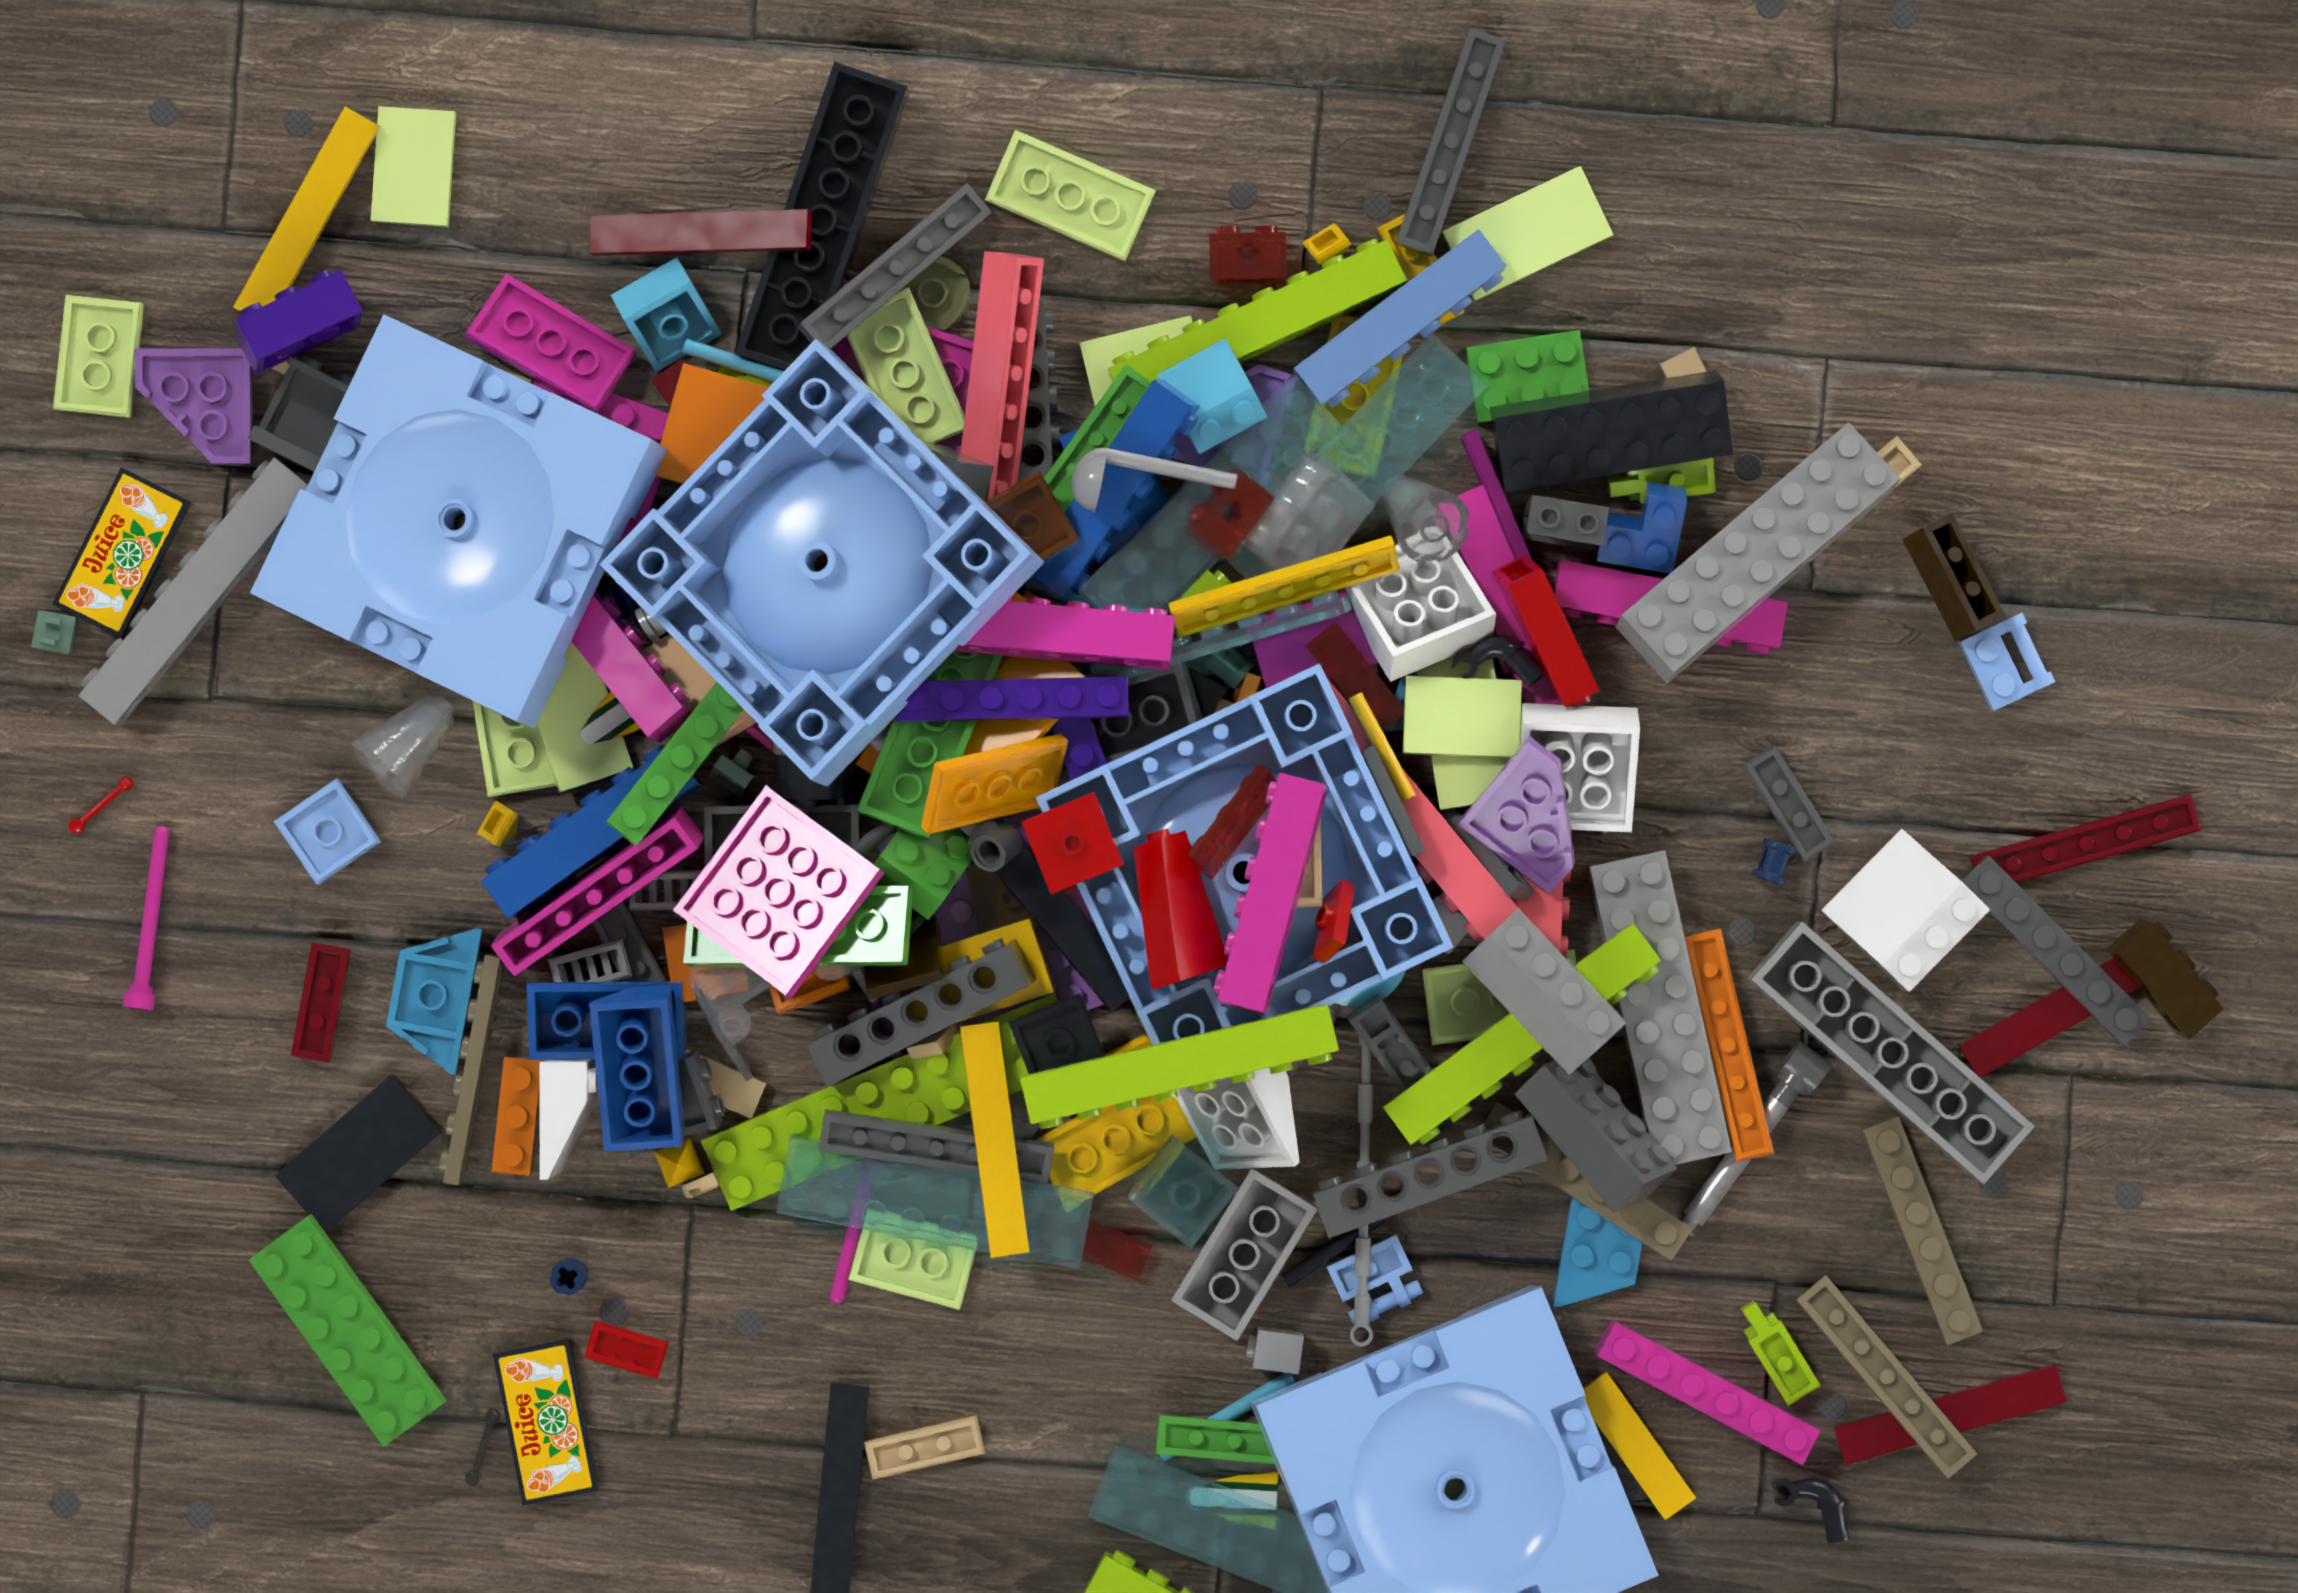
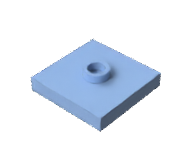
(327, 831)

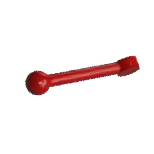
(78, 825)

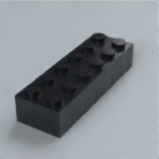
(1611, 430)

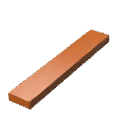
(1729, 1046)

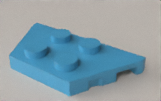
(434, 995)
(1593, 1257)

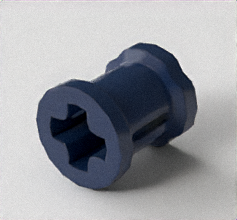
(1773, 862)
(567, 1288)

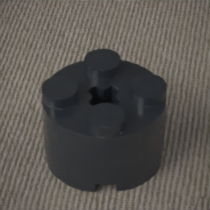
(799, 789)

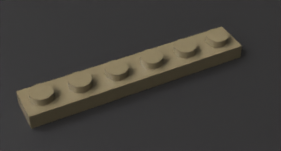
(468, 1085)
(1640, 1220)
(1922, 1230)
(1886, 1377)

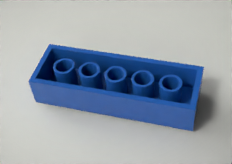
(569, 847)

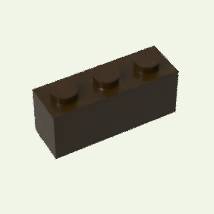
(1953, 577)
(2166, 977)

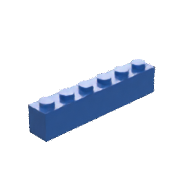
(1148, 431)

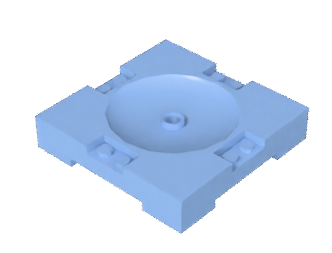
(376, 537)
(904, 582)
(1184, 785)
(1469, 1402)

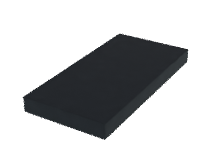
(358, 1153)

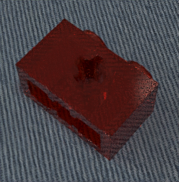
(1265, 268)
(1221, 535)

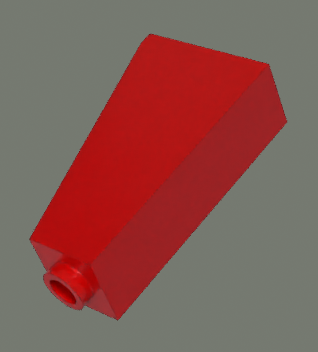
(1546, 630)
(1175, 911)

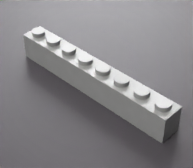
(194, 594)

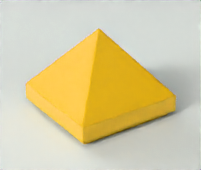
(1327, 244)
(499, 824)
(679, 1163)

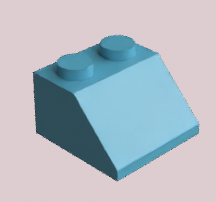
(664, 313)
(1221, 389)

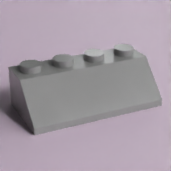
(1544, 991)
(1244, 1254)

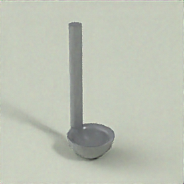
(1090, 469)

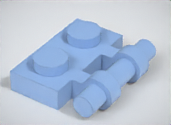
(1386, 1265)

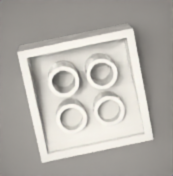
(1421, 613)
(1596, 757)
(1905, 910)
(566, 1103)
(1244, 1121)

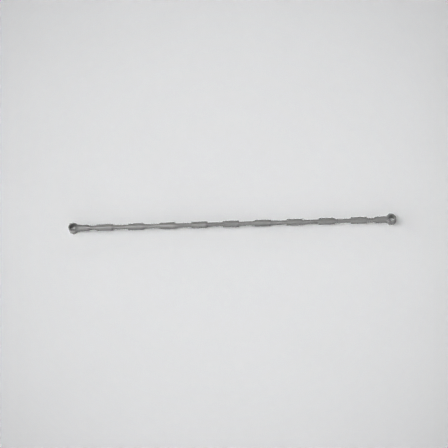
(1363, 1243)

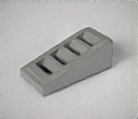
(636, 900)
(559, 973)

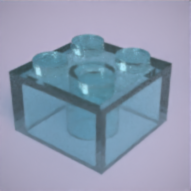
(1181, 1191)

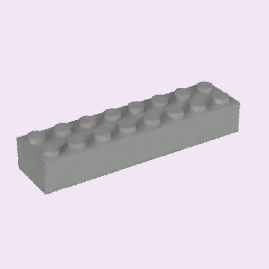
(1757, 552)
(1662, 1015)
(1890, 1052)

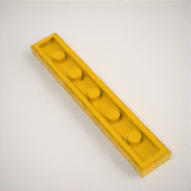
(310, 209)
(1284, 586)
(994, 1139)

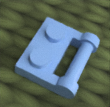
(1995, 668)

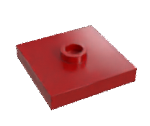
(1072, 843)

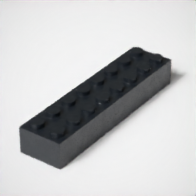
(838, 187)

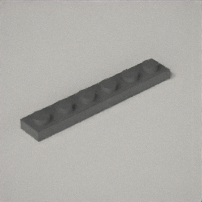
(1450, 142)
(895, 268)
(2056, 951)
(923, 1144)

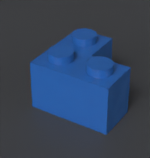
(1648, 540)

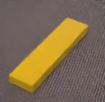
(1636, 1446)

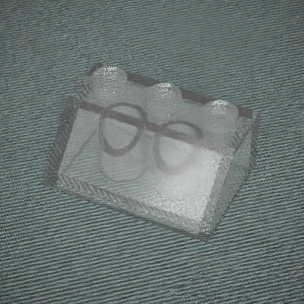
(1310, 515)

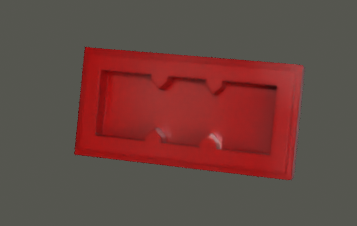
(1333, 921)
(626, 1349)

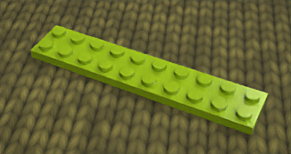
(923, 1090)

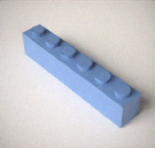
(1400, 318)

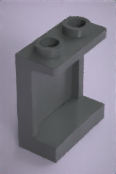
(302, 413)
(1564, 523)
(699, 1104)

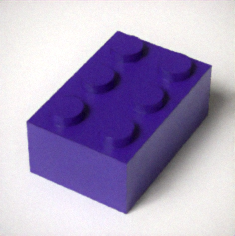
(297, 321)

